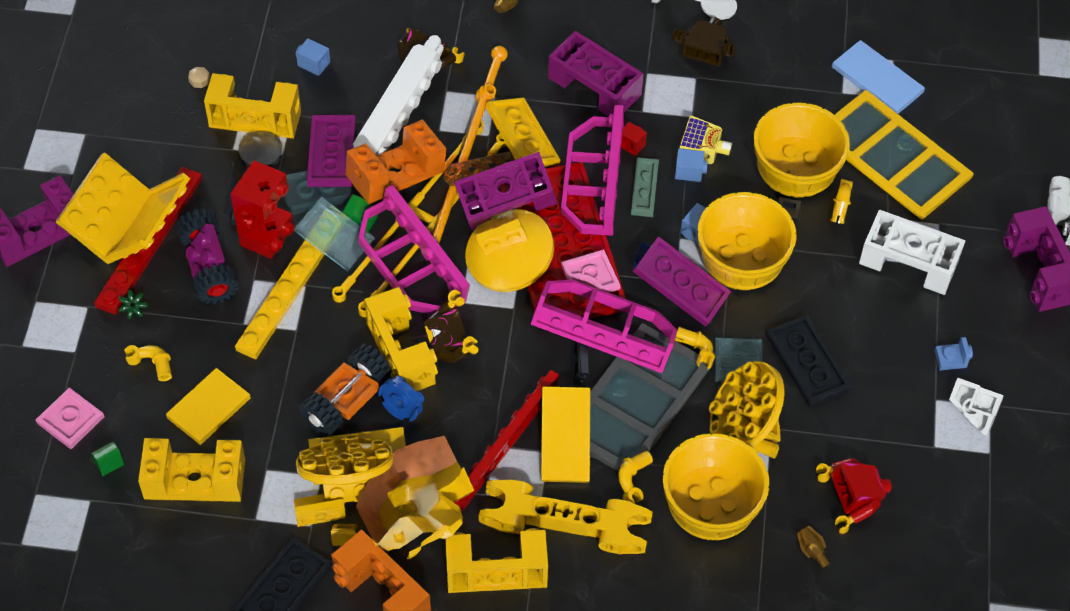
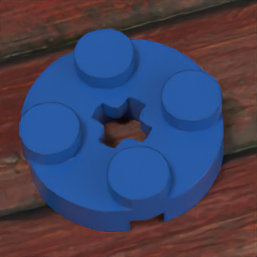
(401, 399)

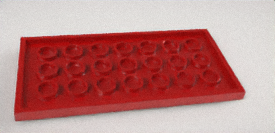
(569, 242)

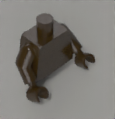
(705, 41)

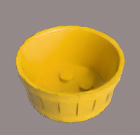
(800, 148)
(745, 239)
(715, 485)

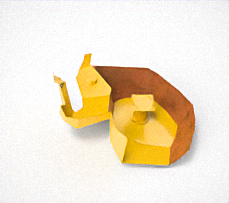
(415, 496)

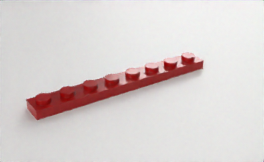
(133, 266)
(507, 437)

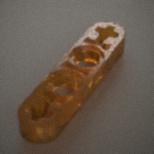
(479, 163)

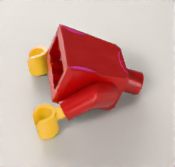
(857, 487)

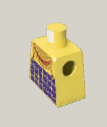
(705, 137)

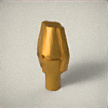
(504, 5)
(813, 545)

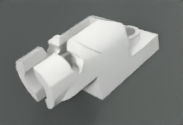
(1060, 204)

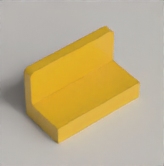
(315, 510)

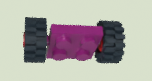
(205, 256)

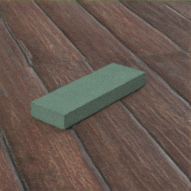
(645, 187)

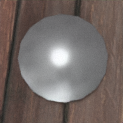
(261, 147)

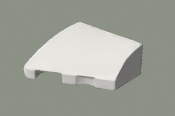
(976, 404)

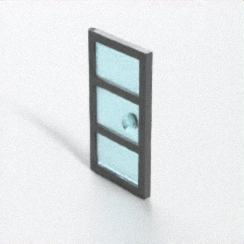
(636, 404)

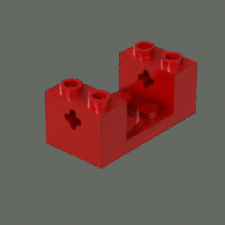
(258, 219)

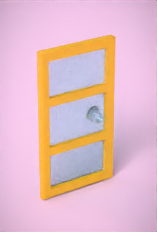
(900, 156)

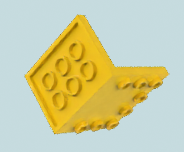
(117, 212)

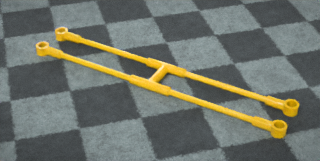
(413, 204)

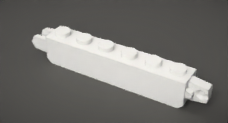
(401, 96)

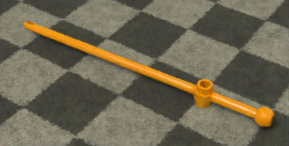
(483, 94)

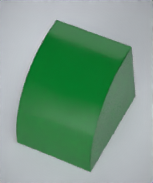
(355, 211)
(107, 458)

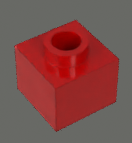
(633, 138)

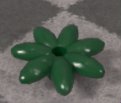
(127, 307)

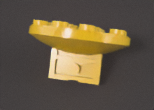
(510, 251)
(749, 404)
(344, 465)

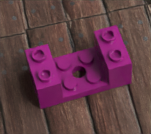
(614, 82)
(527, 184)
(1038, 233)
(15, 234)

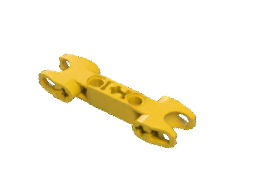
(610, 523)

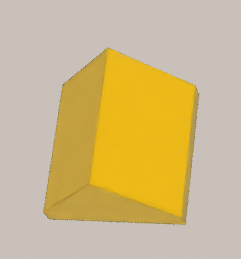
(342, 533)

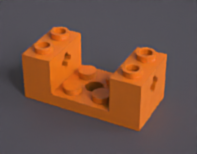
(417, 159)
(362, 558)

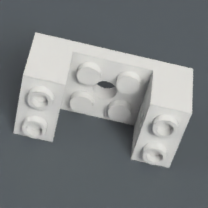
(891, 238)

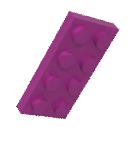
(328, 148)
(682, 281)

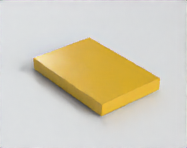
(208, 406)

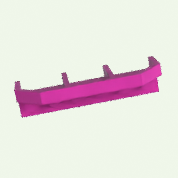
(611, 157)
(418, 235)
(601, 336)

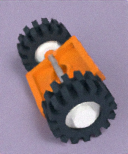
(346, 390)

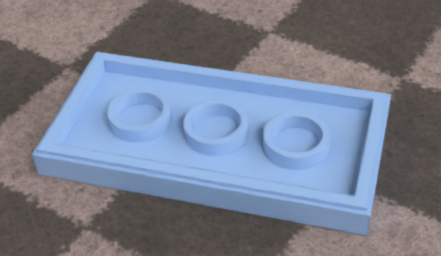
(878, 76)

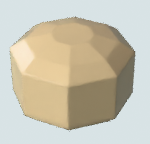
(199, 77)

